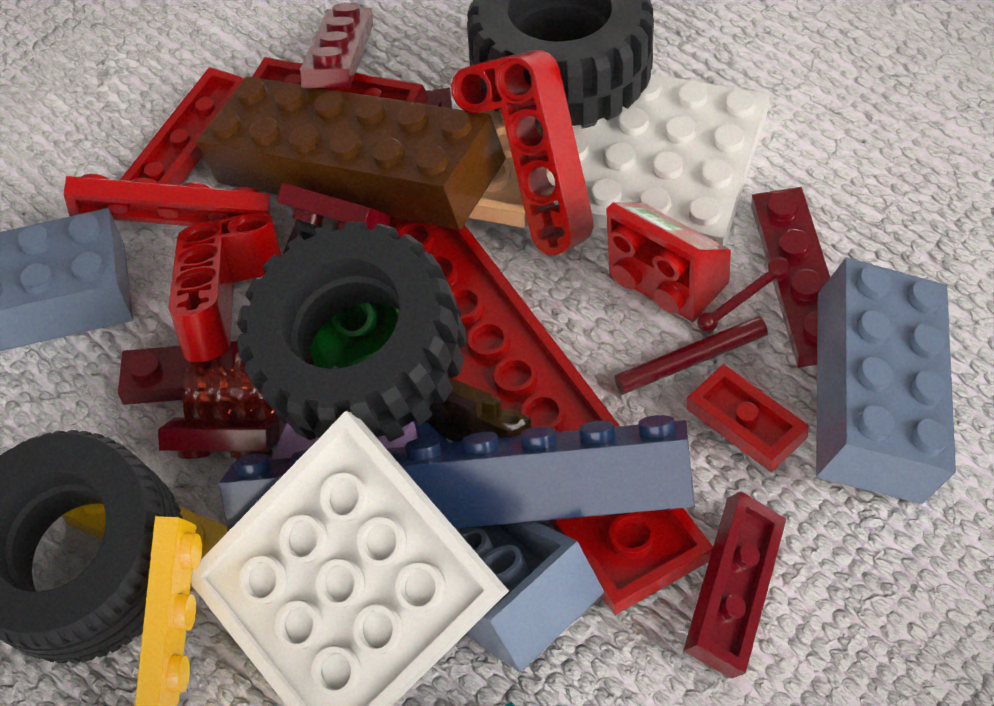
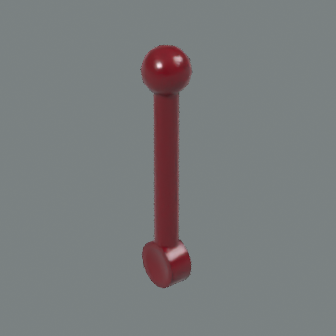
(778, 270)

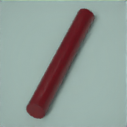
(690, 355)

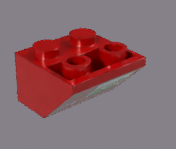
(665, 259)

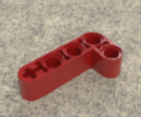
(551, 226)
(203, 278)

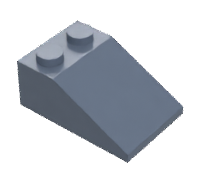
(546, 585)

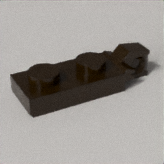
(474, 411)

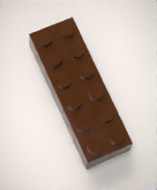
(355, 147)

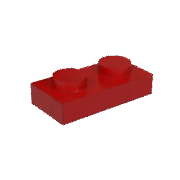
(747, 417)

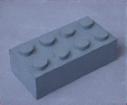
(62, 279)
(884, 382)

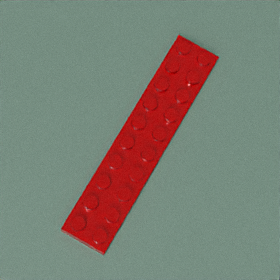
(527, 370)

